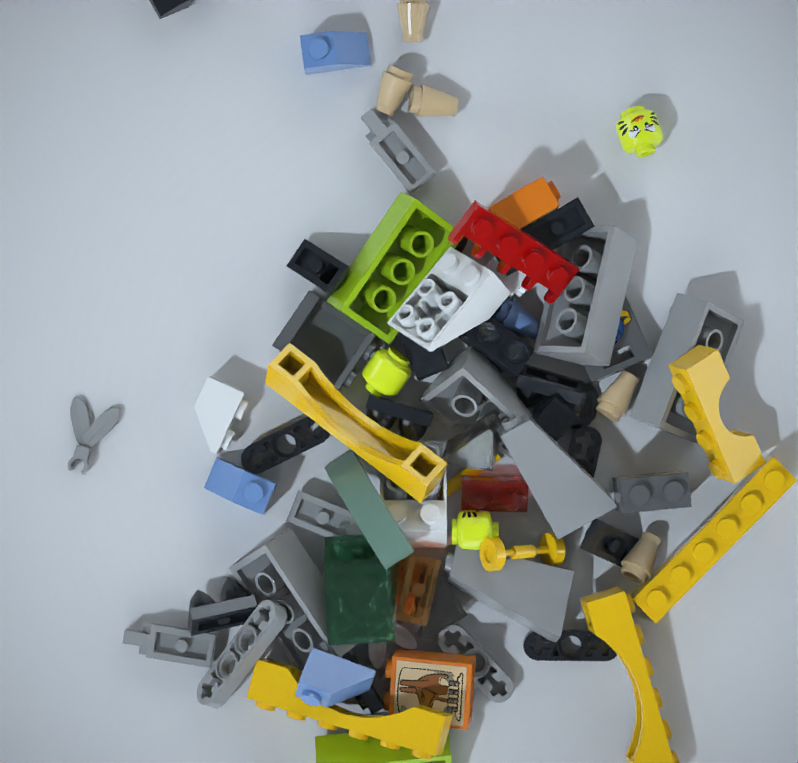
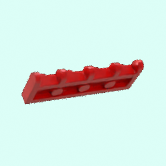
(515, 250)

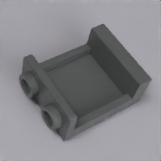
(328, 339)

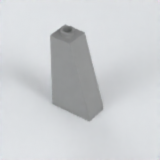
(558, 483)
(521, 590)

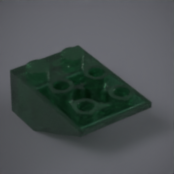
(358, 592)

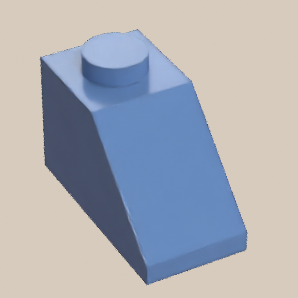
(334, 51)
(240, 486)
(331, 679)

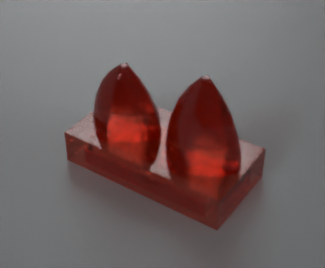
(494, 493)

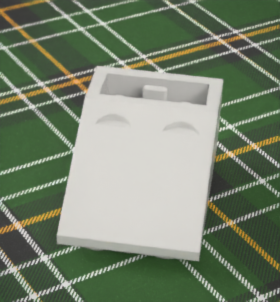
(449, 301)
(422, 522)

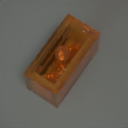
(416, 588)

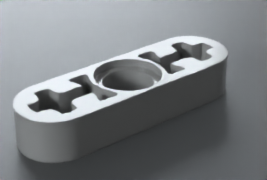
(498, 675)

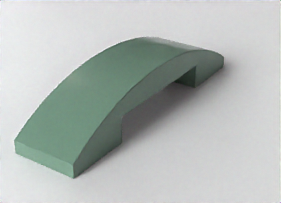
(368, 509)

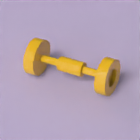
(494, 554)

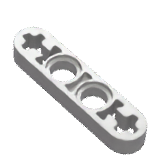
(265, 624)

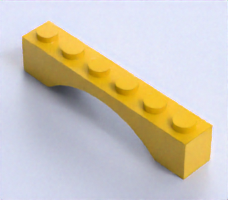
(396, 457)
(702, 551)
(611, 620)
(417, 728)

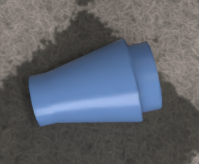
(517, 318)

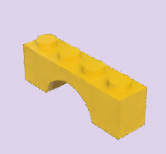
(700, 381)

